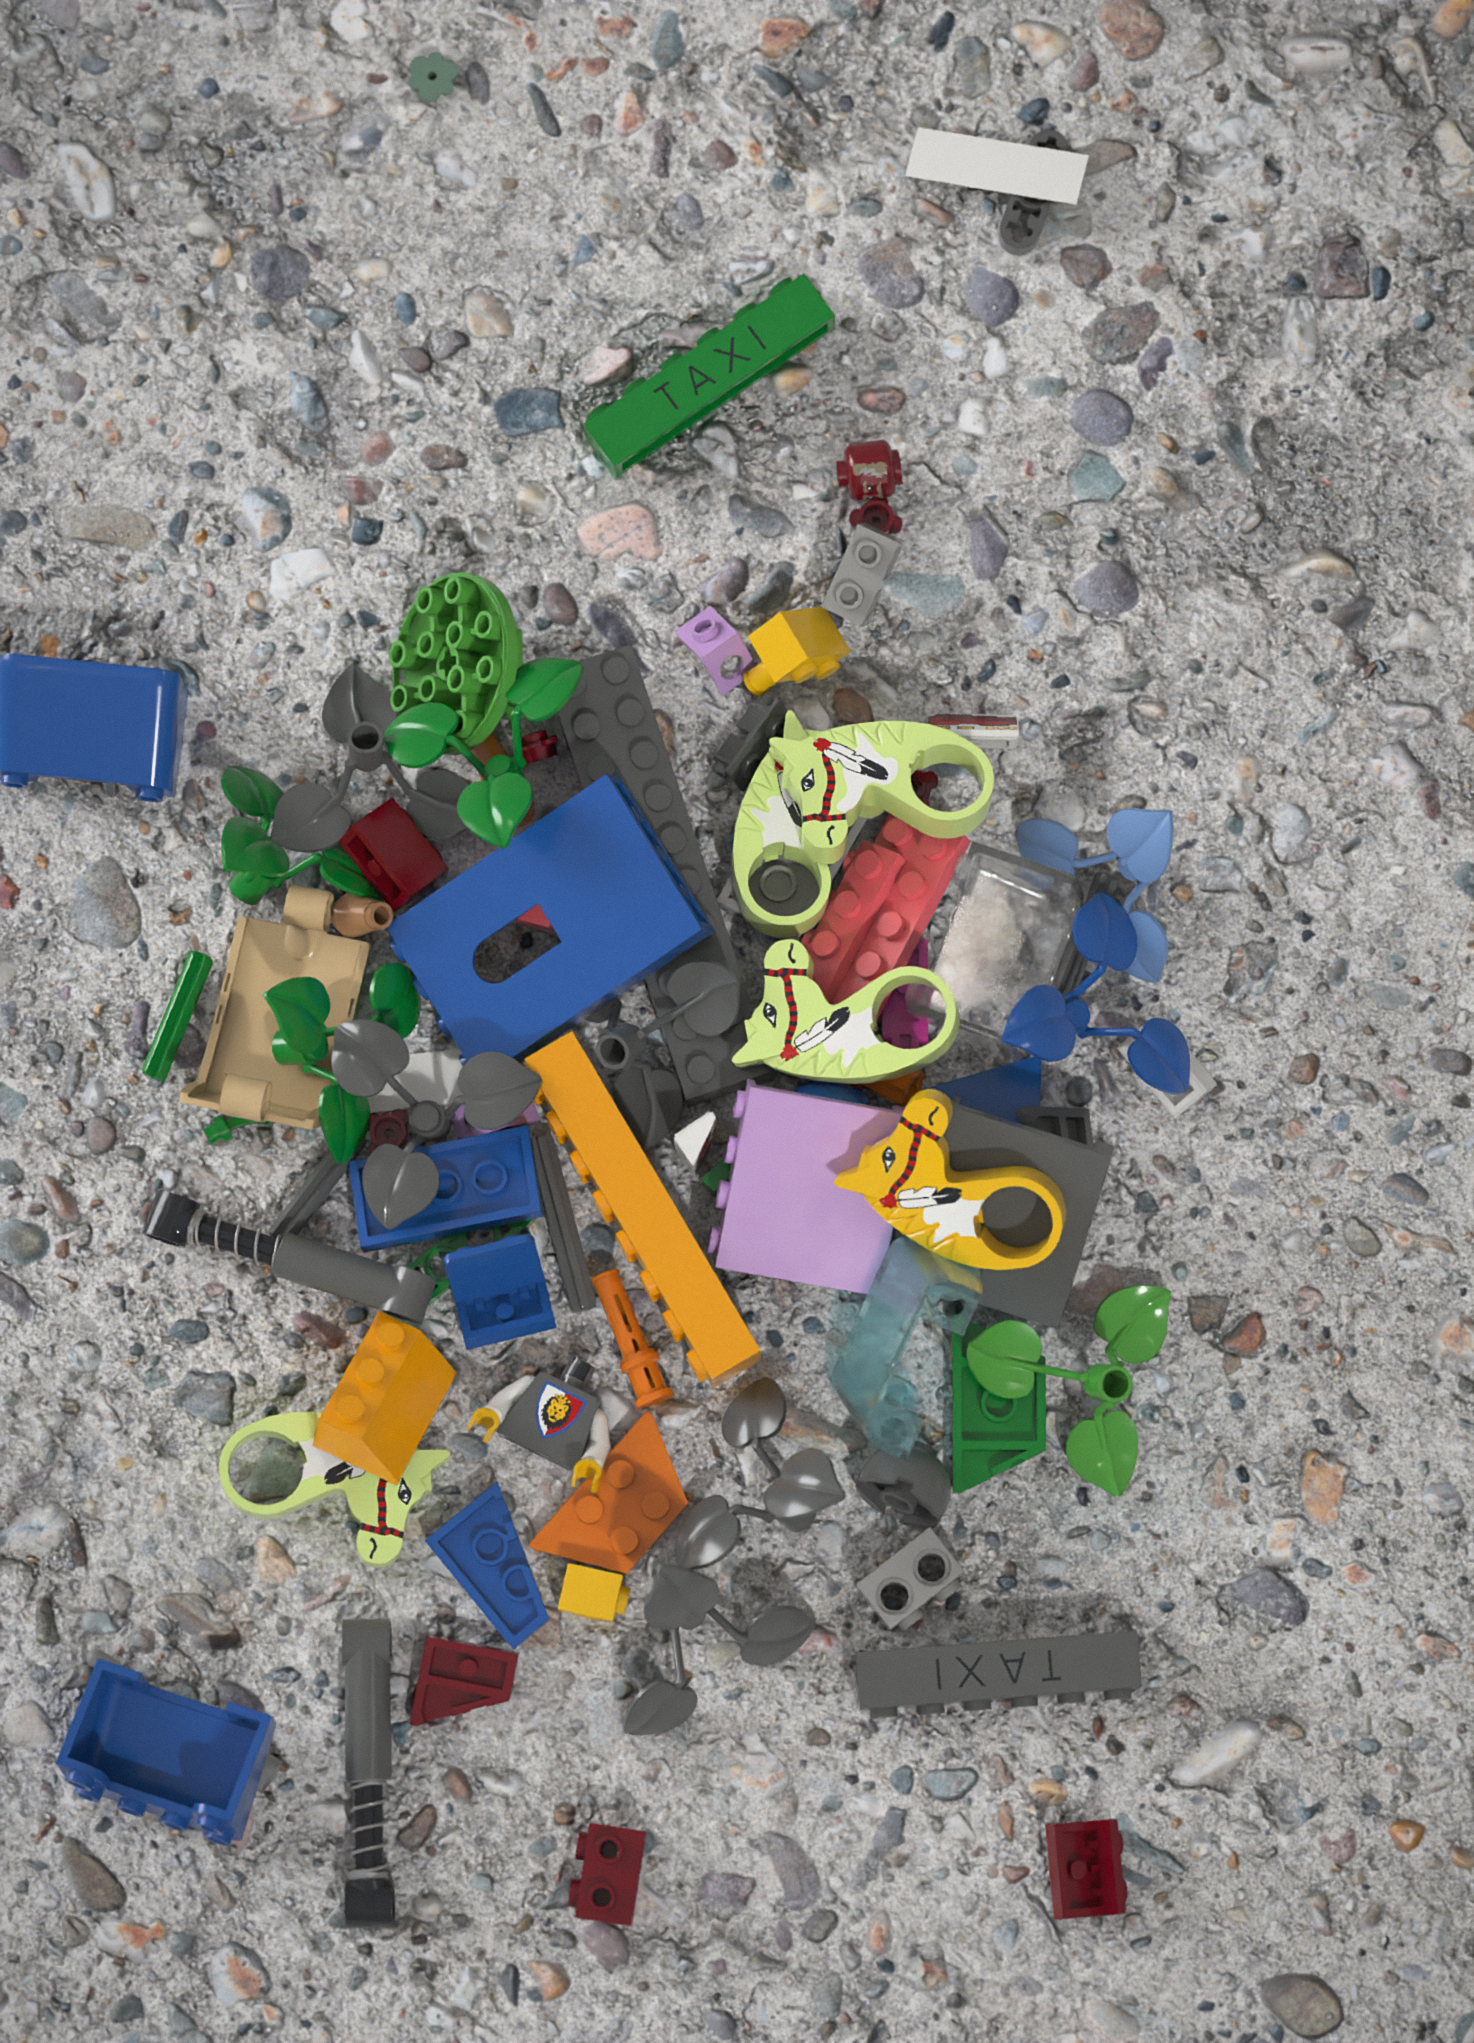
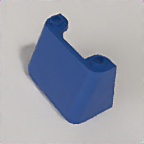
(91, 723)

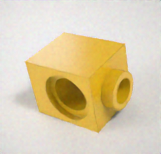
(593, 1594)

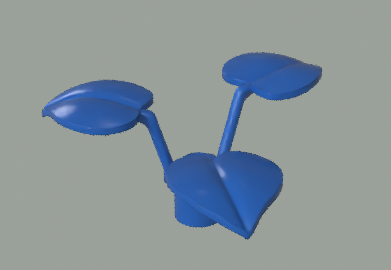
(1048, 1024)

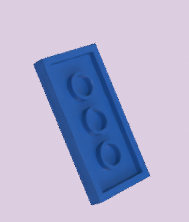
(482, 1186)

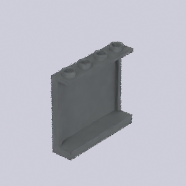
(1022, 1216)

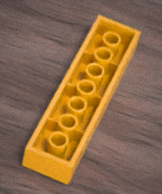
(643, 1212)

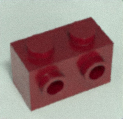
(393, 854)
(609, 1874)

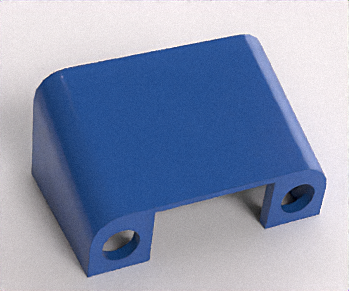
(166, 1754)

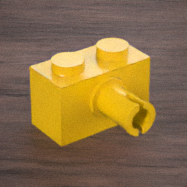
(795, 648)

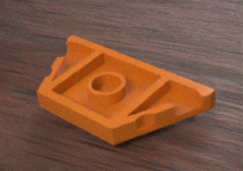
(629, 1510)

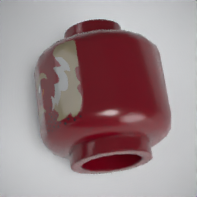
(869, 470)

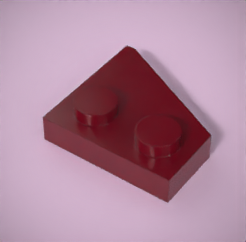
(460, 1678)

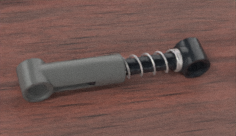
(295, 1258)
(368, 1765)

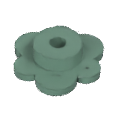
(424, 68)

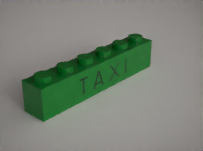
(709, 374)

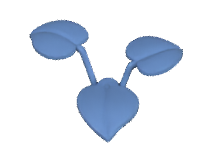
(1143, 849)

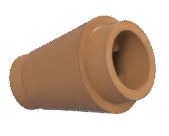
(360, 915)

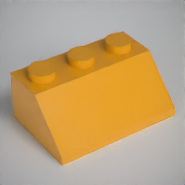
(385, 1399)

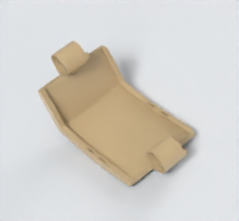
(238, 1062)

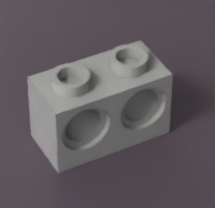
(862, 574)
(903, 1571)

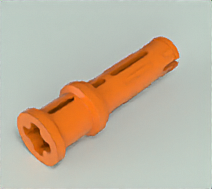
(638, 1360)

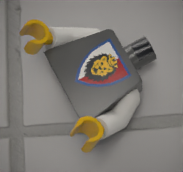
(552, 1420)

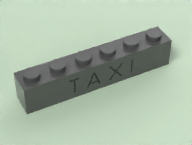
(998, 1671)

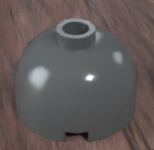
(912, 1487)

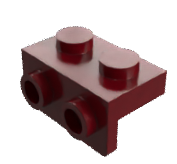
(1086, 1869)

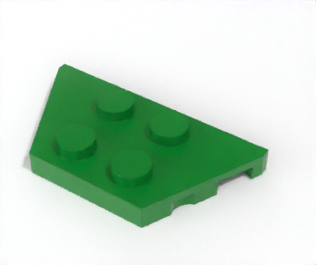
(987, 1429)

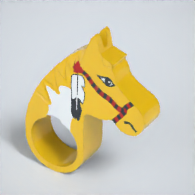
(921, 1196)

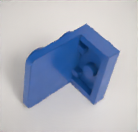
(499, 1291)

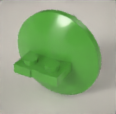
(458, 652)

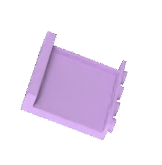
(781, 1197)

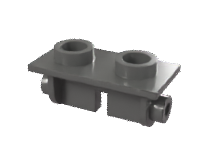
(742, 757)

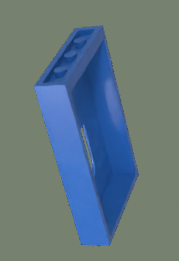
(602, 890)

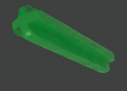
(177, 1016)

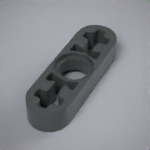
(1012, 217)

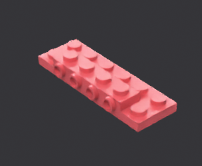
(880, 907)

